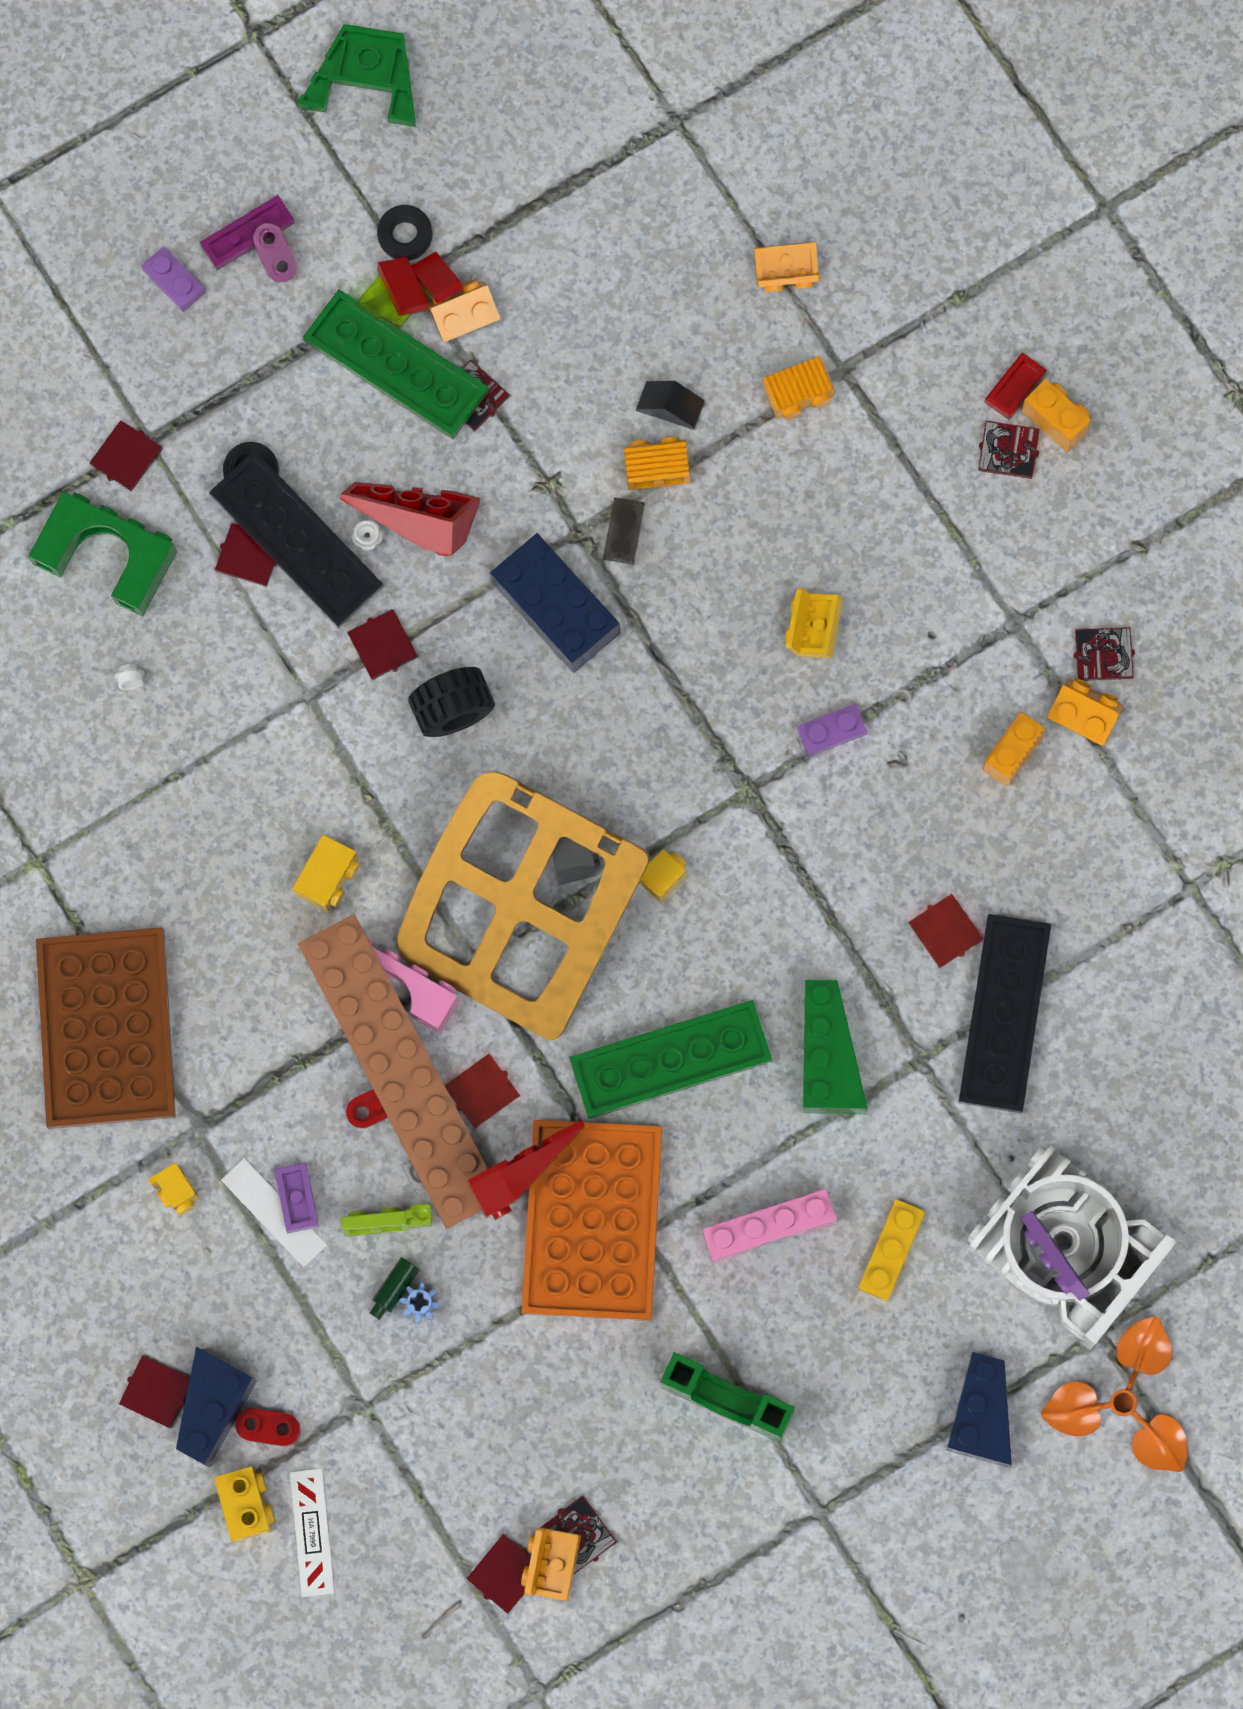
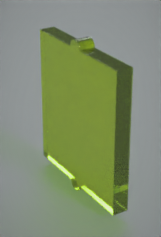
(378, 303)

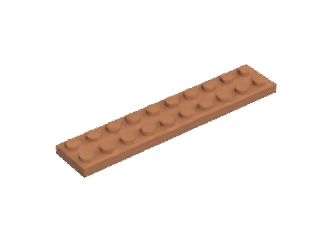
(397, 1066)

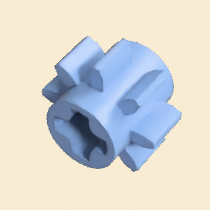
(425, 1310)

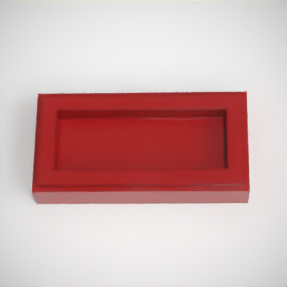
(437, 277)
(402, 286)
(1015, 386)

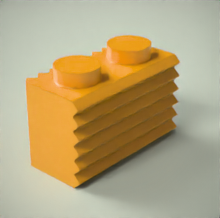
(798, 388)
(656, 463)
(1013, 749)

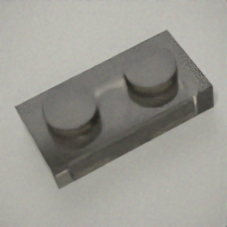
(624, 531)

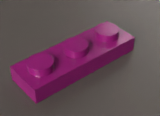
(236, 237)

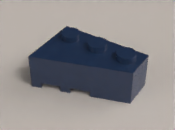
(211, 1406)
(982, 1413)

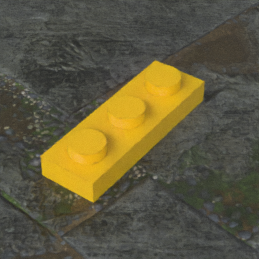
(891, 1250)

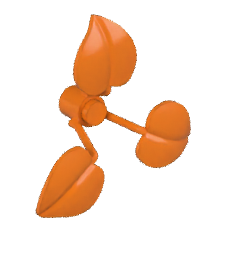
(1075, 1411)

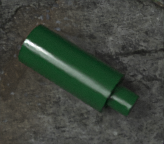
(393, 1287)

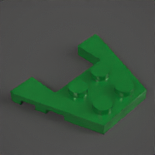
(368, 61)

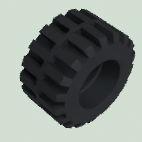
(451, 701)

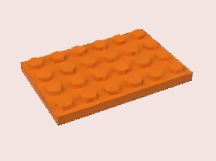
(594, 1224)

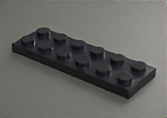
(296, 539)
(1004, 1013)

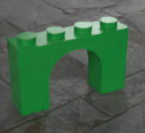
(77, 520)
(756, 1412)

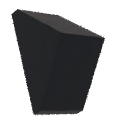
(671, 403)

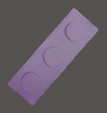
(1053, 1257)

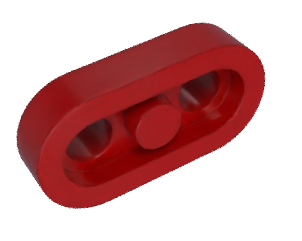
(372, 1103)
(267, 1427)

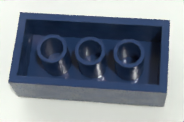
(555, 602)

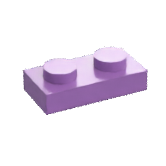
(173, 279)
(832, 730)
(296, 1198)

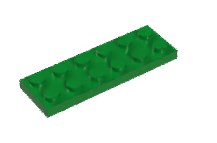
(396, 364)
(670, 1059)

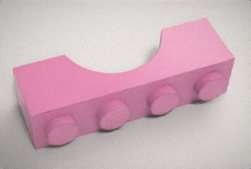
(430, 1002)
(769, 1225)

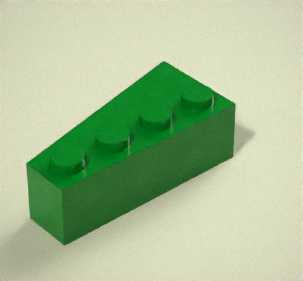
(829, 1061)

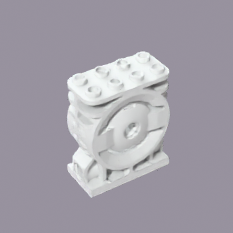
(1057, 1180)

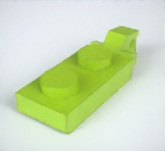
(387, 1221)

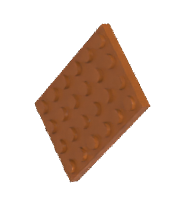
(105, 1028)

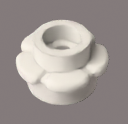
(367, 527)
(129, 677)

